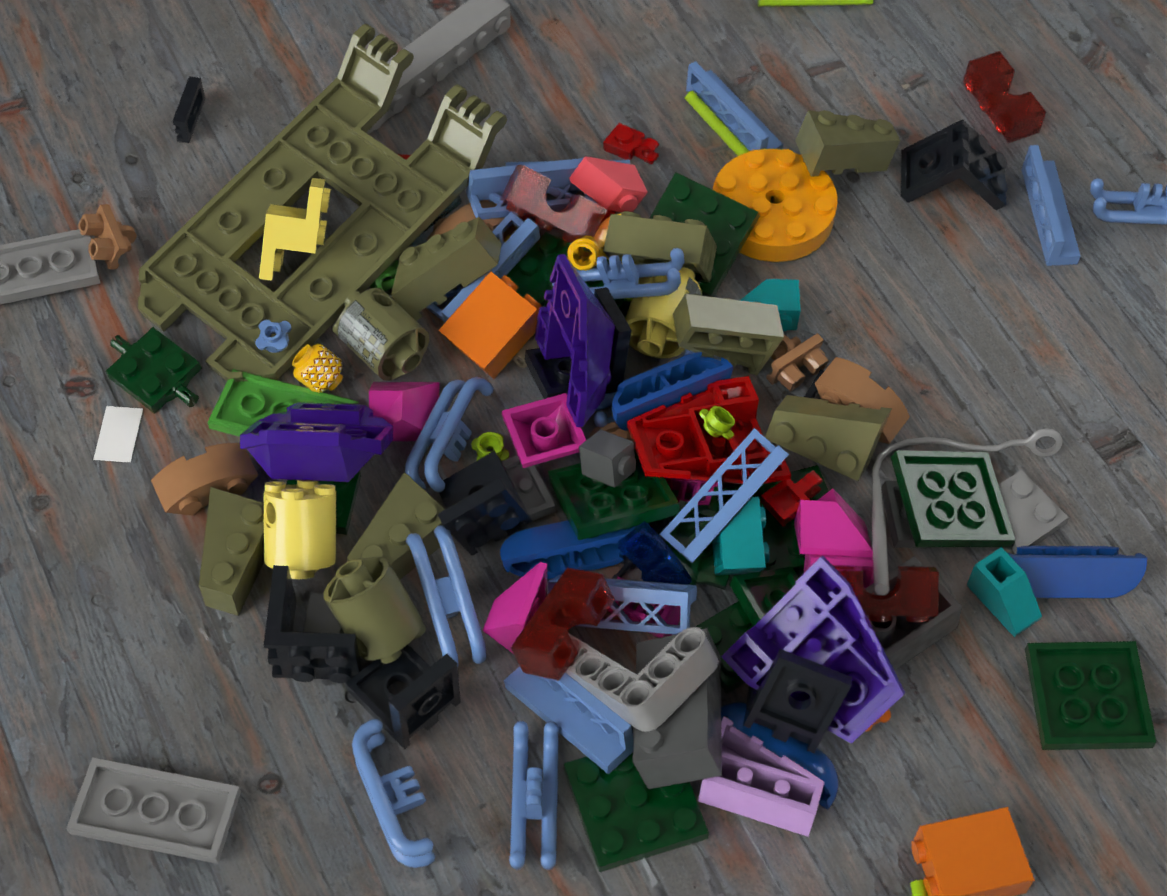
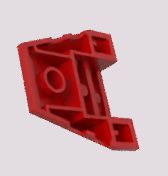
(677, 446)

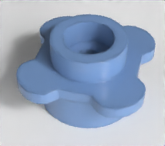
(276, 343)

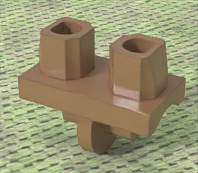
(110, 238)
(792, 355)

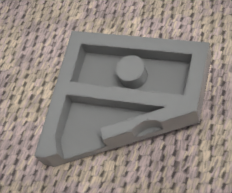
(1030, 511)

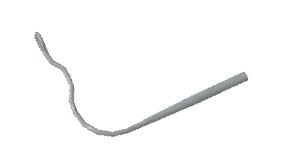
(879, 537)

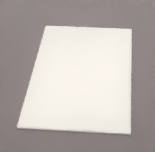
(118, 434)

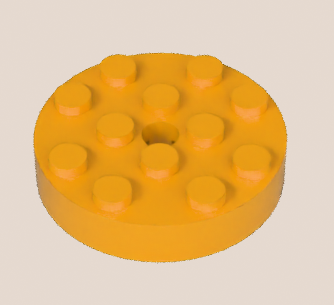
(800, 207)

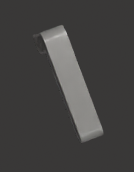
(658, 689)

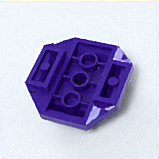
(317, 441)

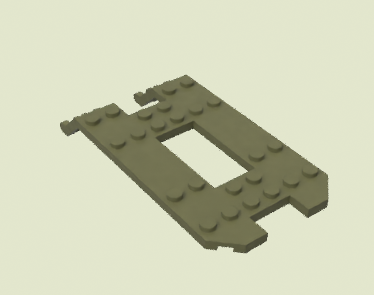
(329, 143)

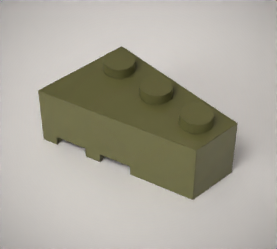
(845, 142)
(655, 238)
(443, 263)
(729, 329)
(828, 432)
(404, 512)
(231, 550)

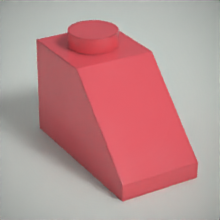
(610, 183)

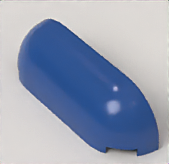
(666, 385)
(560, 550)
(1080, 571)
(795, 750)

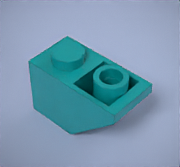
(784, 294)
(740, 543)
(1005, 591)

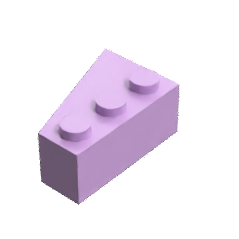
(762, 784)

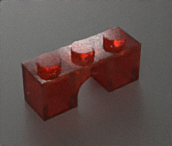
(1012, 115)
(527, 195)
(913, 596)
(544, 643)

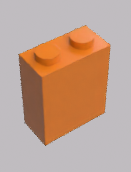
(492, 323)
(973, 856)

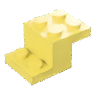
(294, 229)

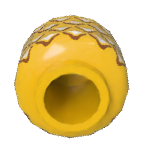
(317, 368)

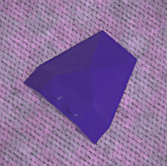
(578, 328)
(827, 626)

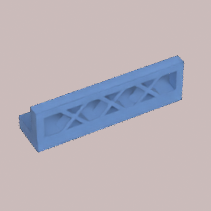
(730, 109)
(491, 183)
(1049, 209)
(510, 254)
(734, 504)
(645, 594)
(579, 716)

